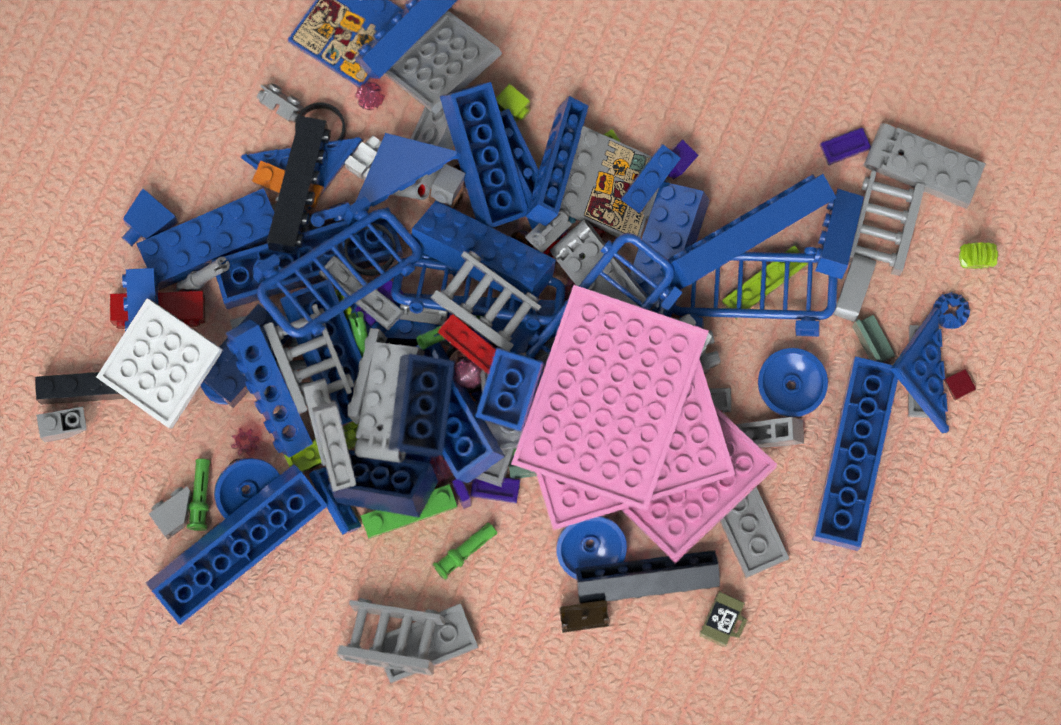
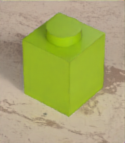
(514, 101)

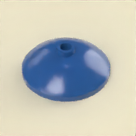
(797, 367)
(229, 486)
(607, 546)

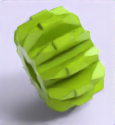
(978, 255)

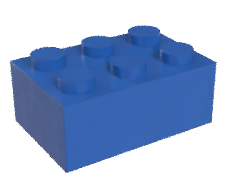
(510, 389)

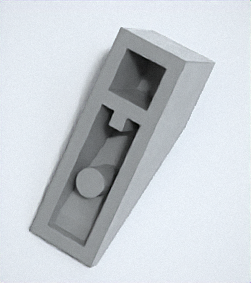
(774, 432)

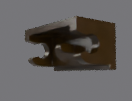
(584, 616)

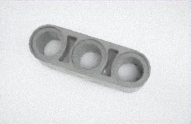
(855, 288)

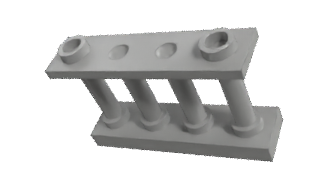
(908, 218)
(464, 311)
(294, 377)
(329, 435)
(397, 660)

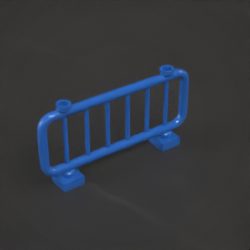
(356, 212)
(610, 250)
(417, 303)
(805, 320)

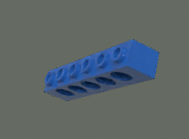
(557, 161)
(296, 436)

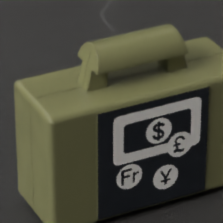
(722, 620)

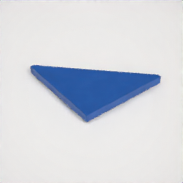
(336, 154)
(400, 164)
(923, 372)

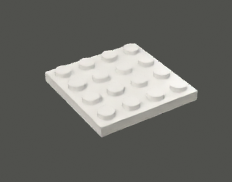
(159, 363)

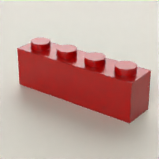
(185, 306)

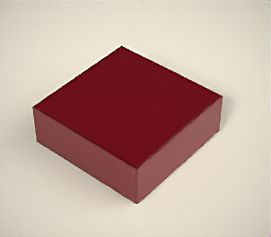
(960, 384)

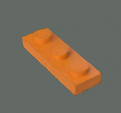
(272, 178)

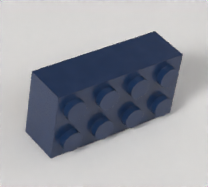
(225, 376)
(421, 405)
(388, 485)

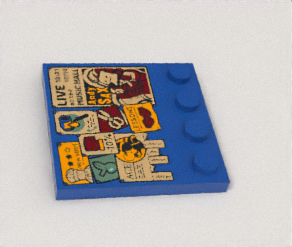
(338, 29)

